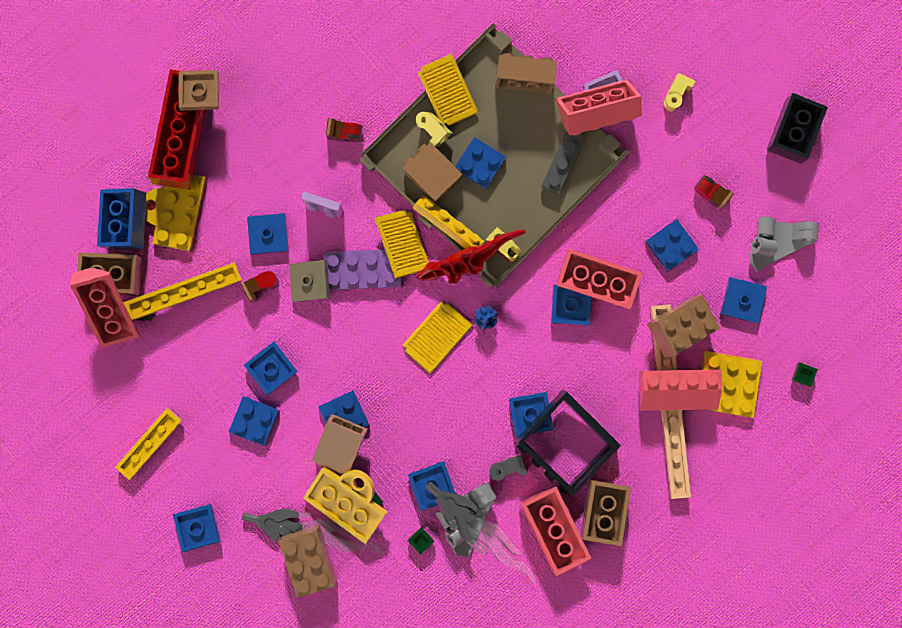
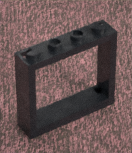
(596, 462)

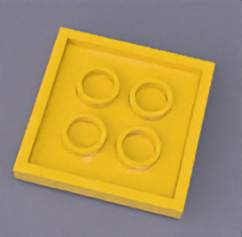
(739, 382)

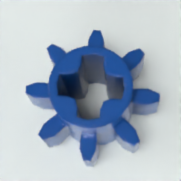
(486, 317)

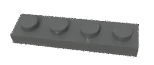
(562, 162)

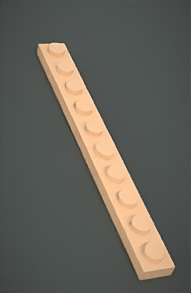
(672, 427)

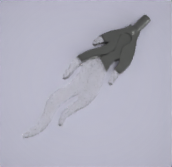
(456, 515)
(278, 523)

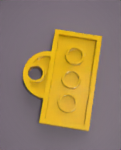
(175, 214)
(347, 502)

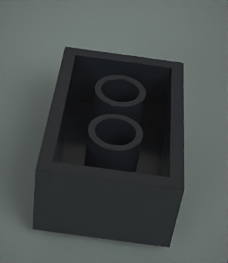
(797, 128)

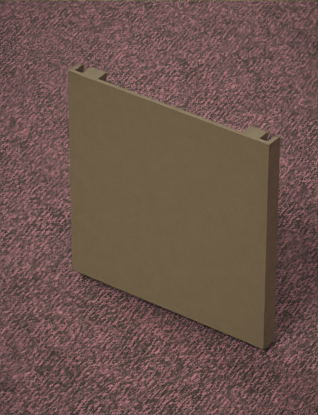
(519, 126)

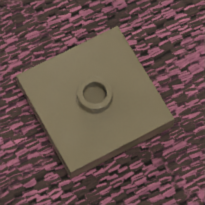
(309, 281)

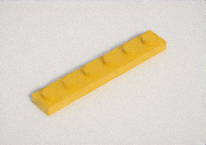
(183, 291)

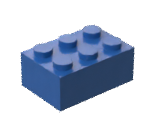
(121, 219)

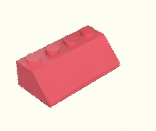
(599, 107)
(599, 279)
(103, 306)
(680, 389)
(555, 531)

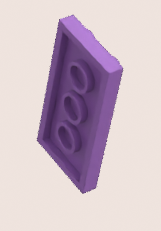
(360, 270)

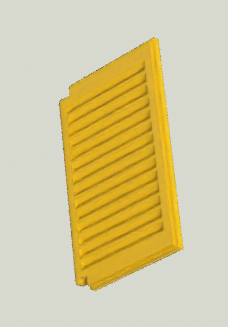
(447, 90)
(402, 243)
(436, 336)

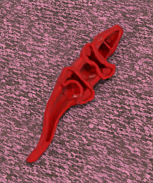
(466, 260)

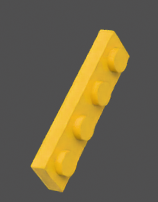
(446, 223)
(148, 444)

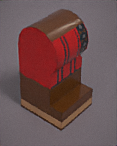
(343, 131)
(713, 192)
(258, 284)

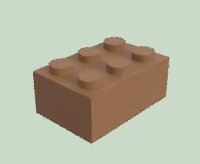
(526, 73)
(124, 269)
(683, 326)
(605, 512)
(308, 561)

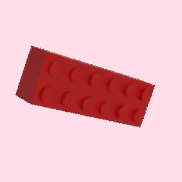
(176, 140)

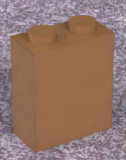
(432, 172)
(339, 444)

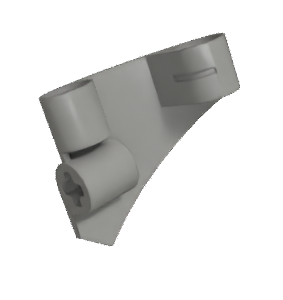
(780, 239)
(483, 498)

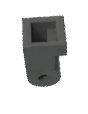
(501, 469)

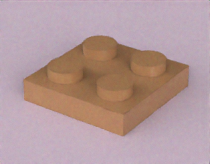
(199, 90)

